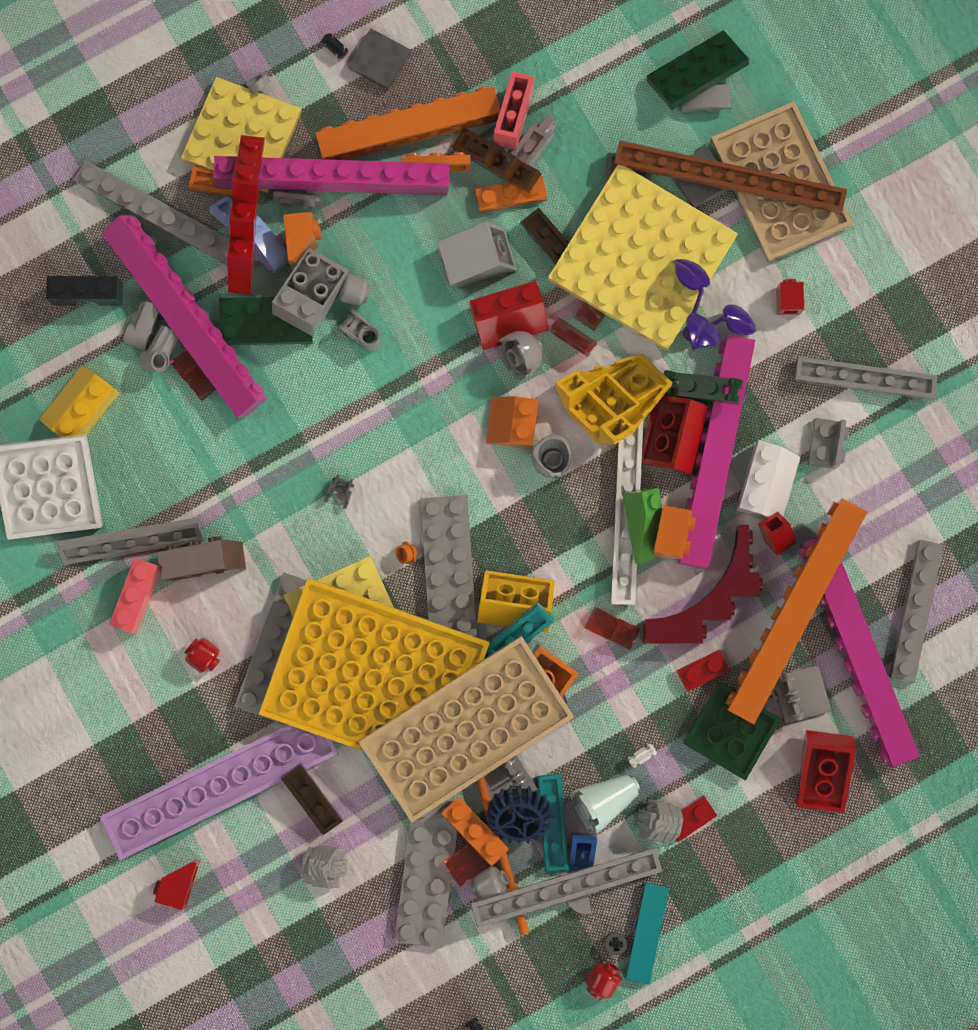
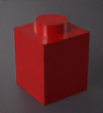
(790, 297)
(777, 533)

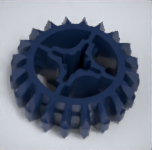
(519, 814)

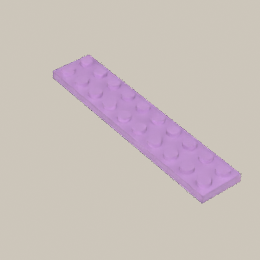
(213, 788)

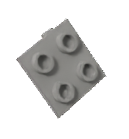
(802, 694)
(507, 774)

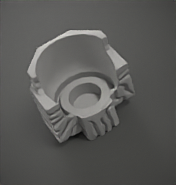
(660, 821)
(323, 866)

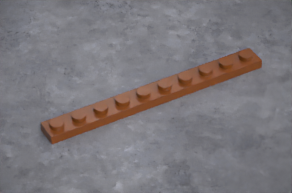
(731, 177)

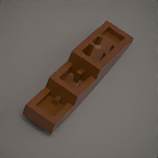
(497, 160)

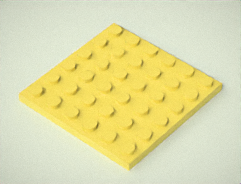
(627, 253)

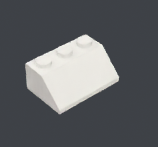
(767, 480)

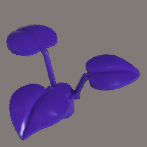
(698, 329)

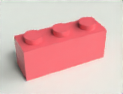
(514, 110)
(135, 596)

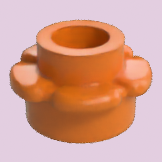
(406, 553)

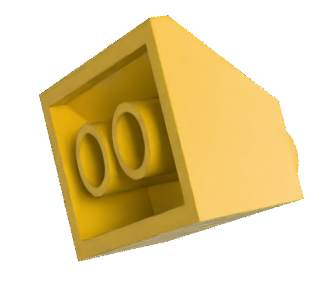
(79, 404)
(510, 595)

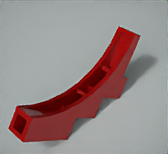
(244, 214)

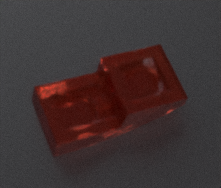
(193, 375)
(612, 628)

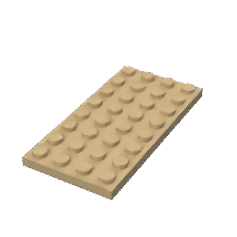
(466, 729)

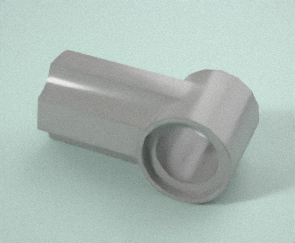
(140, 332)
(160, 349)

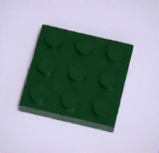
(729, 738)

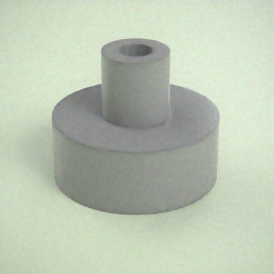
(259, 83)

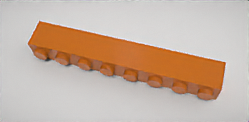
(409, 125)

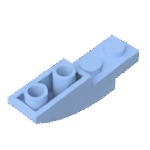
(267, 246)

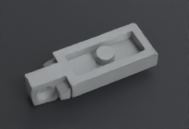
(535, 141)

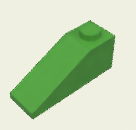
(643, 518)

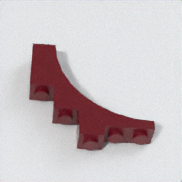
(716, 606)

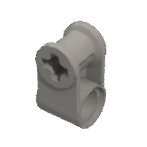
(357, 328)

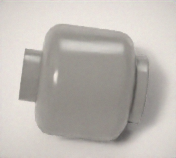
(354, 290)
(489, 883)

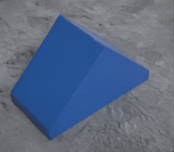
(582, 851)

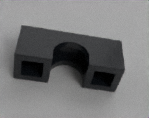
(96, 289)

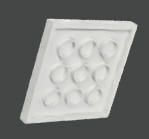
(48, 487)

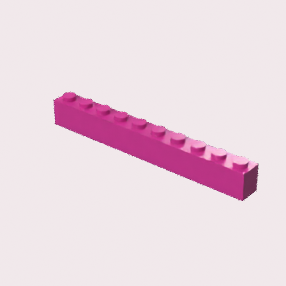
(342, 175)
(184, 315)
(716, 452)
(865, 668)

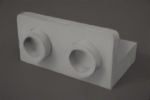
(306, 199)
(828, 443)

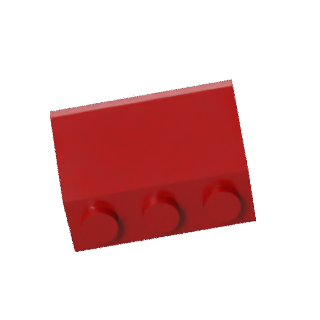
(508, 312)
(674, 434)

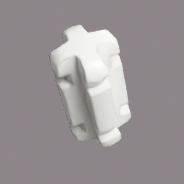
(642, 755)

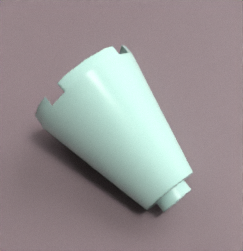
(604, 801)

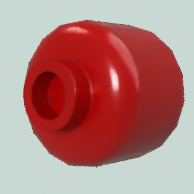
(202, 655)
(603, 980)

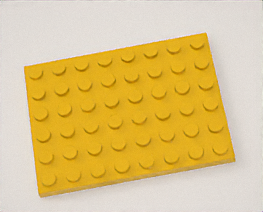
(360, 664)

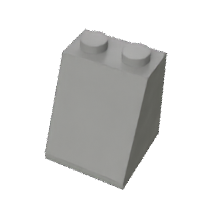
(476, 255)

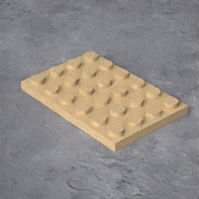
(785, 147)

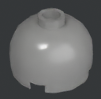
(521, 353)

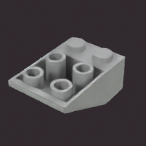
(309, 291)

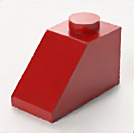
(177, 886)

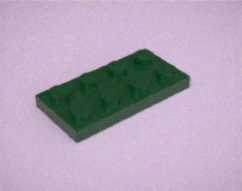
(697, 70)
(252, 323)

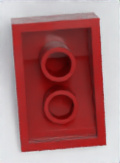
(825, 771)

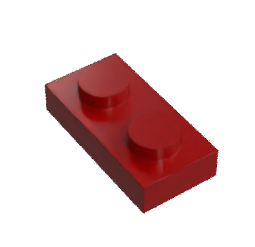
(703, 670)
(695, 816)

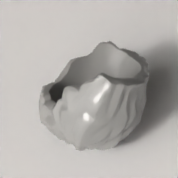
(552, 456)

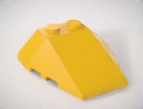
(613, 398)

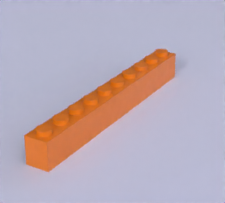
(796, 610)

